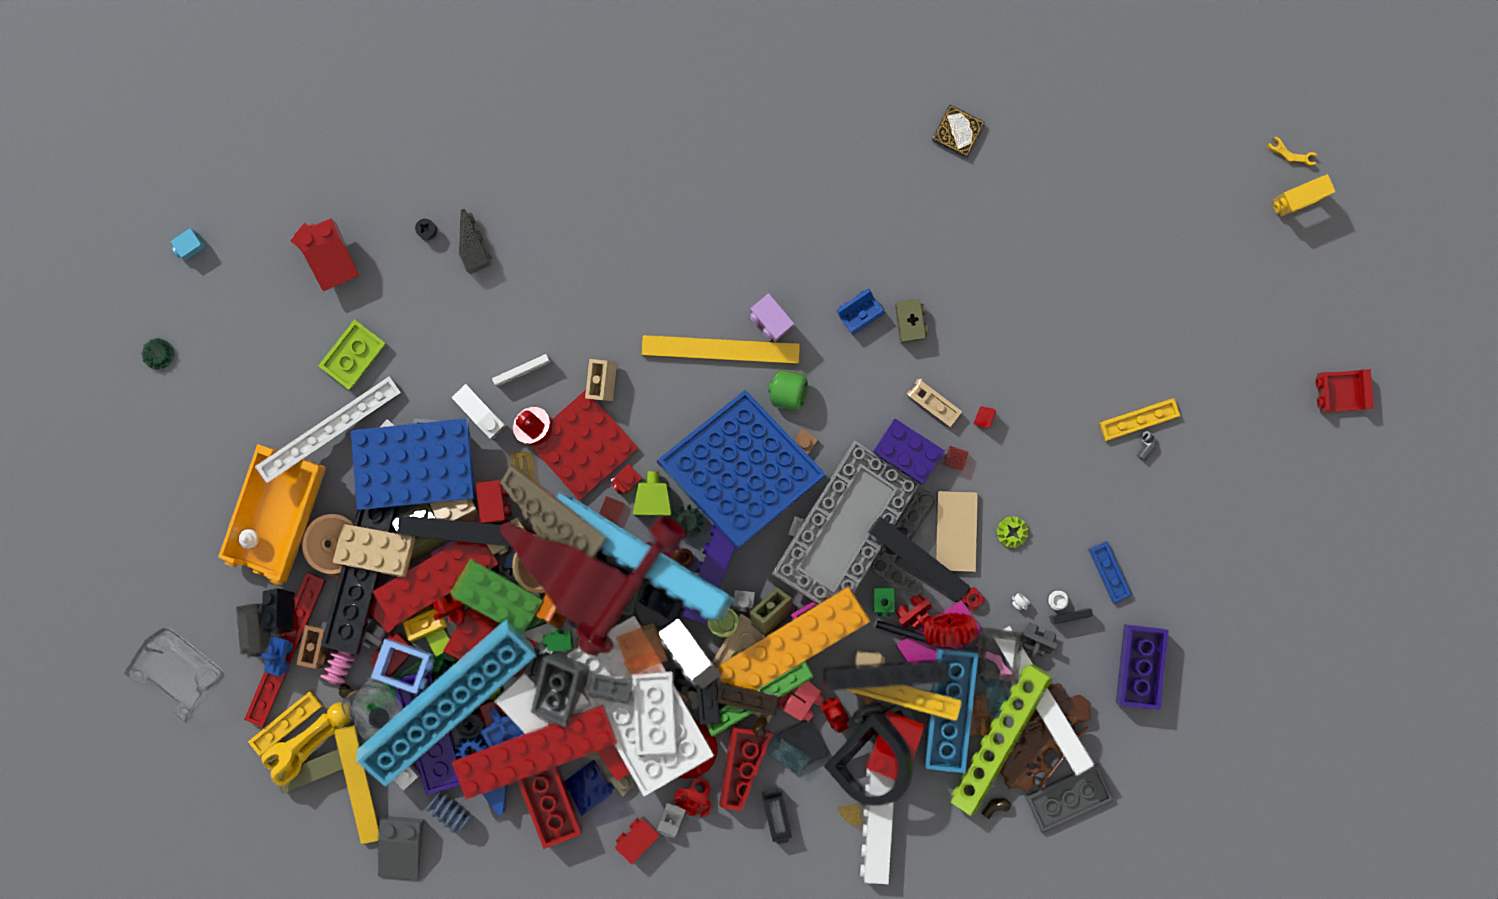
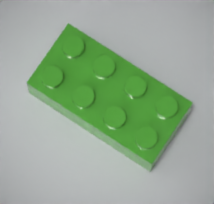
(496, 596)

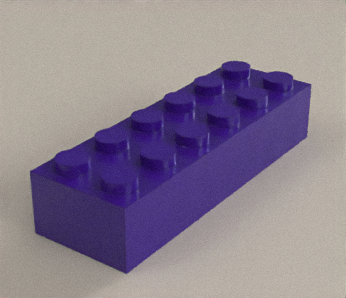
(713, 567)

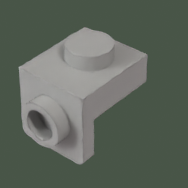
(670, 820)

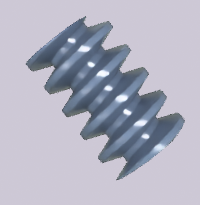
(448, 812)

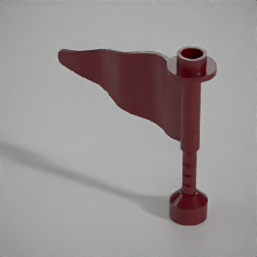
(585, 587)

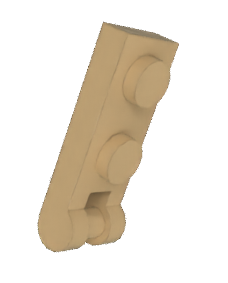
(934, 403)

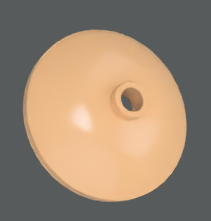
(313, 548)

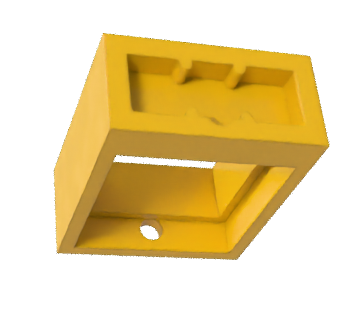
(1303, 195)

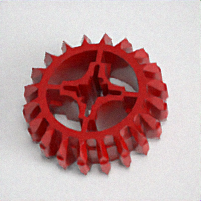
(950, 629)

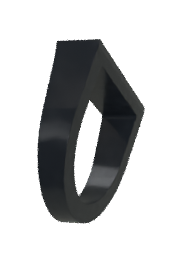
(837, 764)

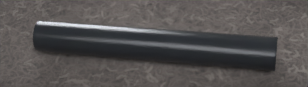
(901, 631)

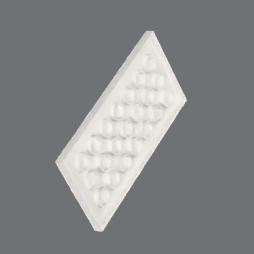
(647, 770)

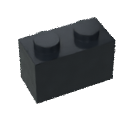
(277, 611)

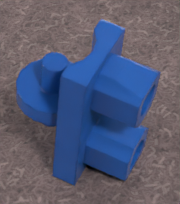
(276, 656)

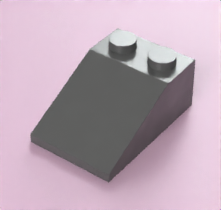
(559, 688)
(399, 847)

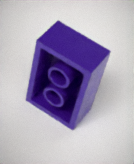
(908, 451)

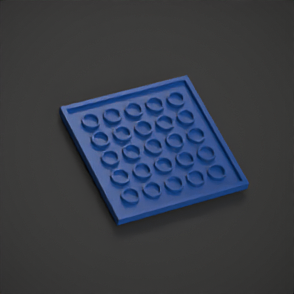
(741, 469)

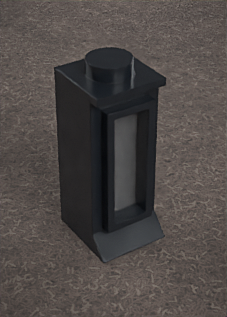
(777, 816)

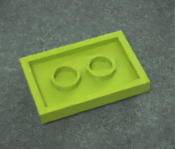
(352, 354)

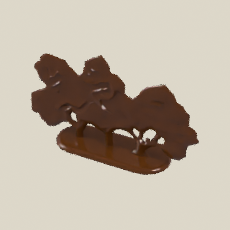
(1038, 740)

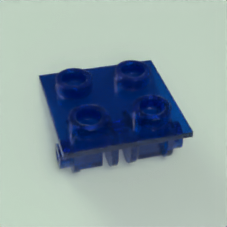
(588, 787)

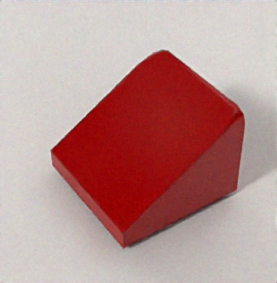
(985, 417)

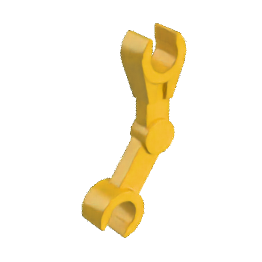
(1289, 157)

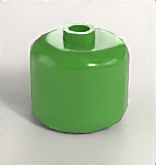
(788, 390)

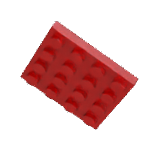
(584, 445)

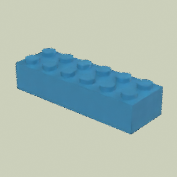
(946, 738)

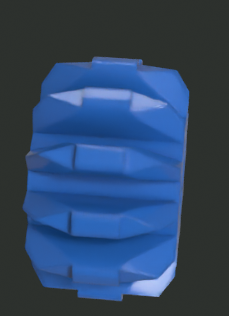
(465, 745)

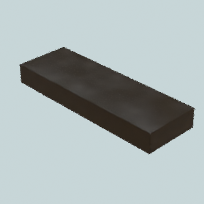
(748, 698)

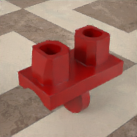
(452, 610)
(916, 614)
(835, 714)

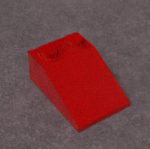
(327, 254)
(882, 758)

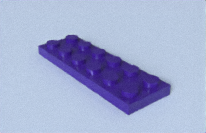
(436, 763)

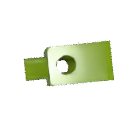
(652, 497)

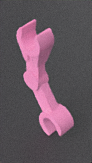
(998, 661)

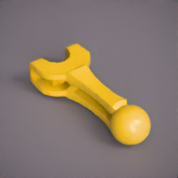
(296, 750)

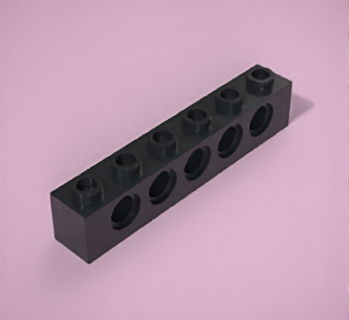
(885, 674)

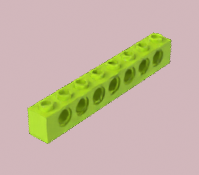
(1040, 681)

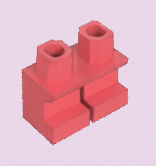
(801, 707)

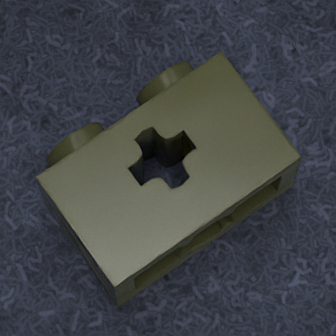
(903, 312)

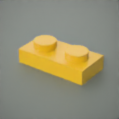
(423, 625)

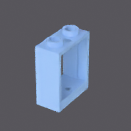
(384, 659)

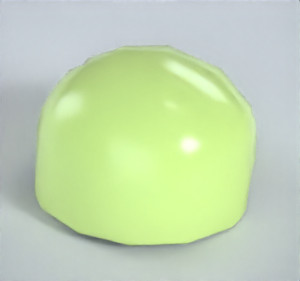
(725, 627)

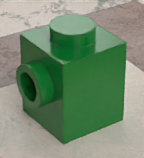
(883, 601)

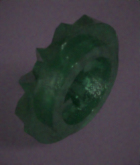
(165, 349)

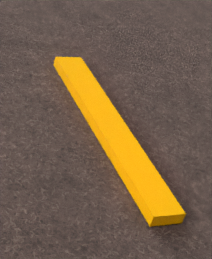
(720, 349)

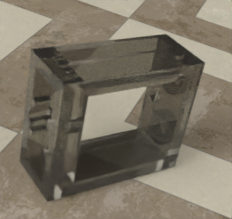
(251, 637)
(986, 675)

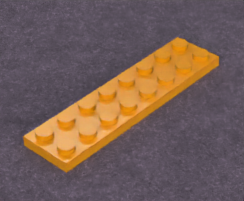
(795, 641)

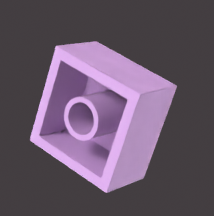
(771, 318)

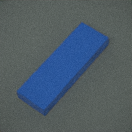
(1109, 572)

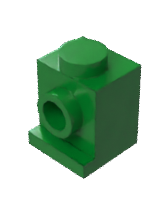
(558, 640)

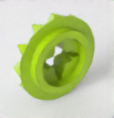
(1003, 530)

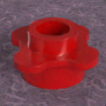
(968, 599)

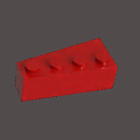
(741, 765)

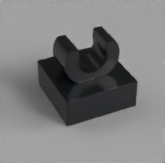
(682, 681)

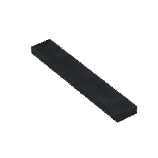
(450, 530)
(918, 558)

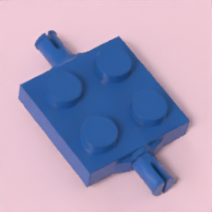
(501, 729)

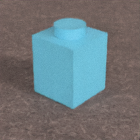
(187, 244)

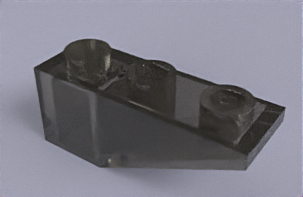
(470, 246)

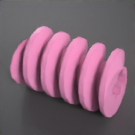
(338, 667)

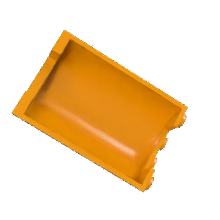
(276, 513)

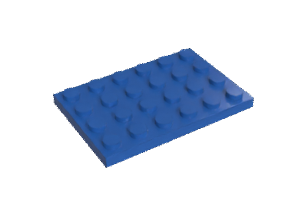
(412, 464)

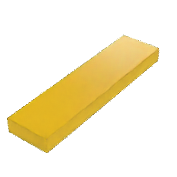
(1139, 419)
(285, 723)

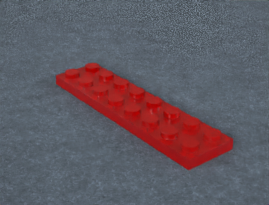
(534, 752)

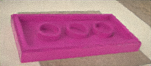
(917, 650)

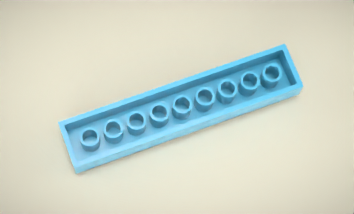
(664, 572)
(445, 703)

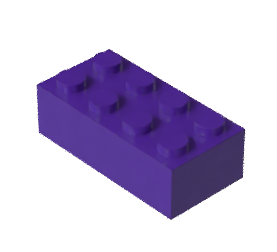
(1142, 666)

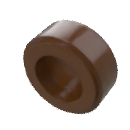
(683, 557)

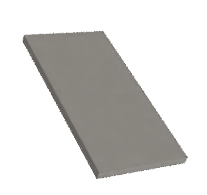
(834, 539)

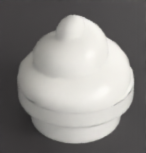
(248, 539)

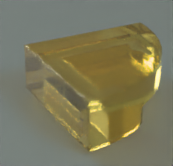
(850, 813)

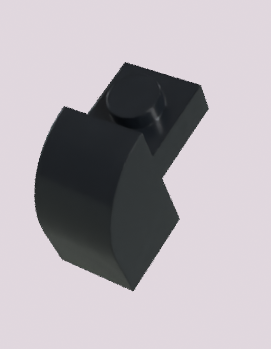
(661, 602)

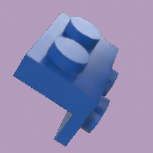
(860, 311)

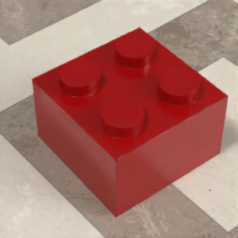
(493, 502)

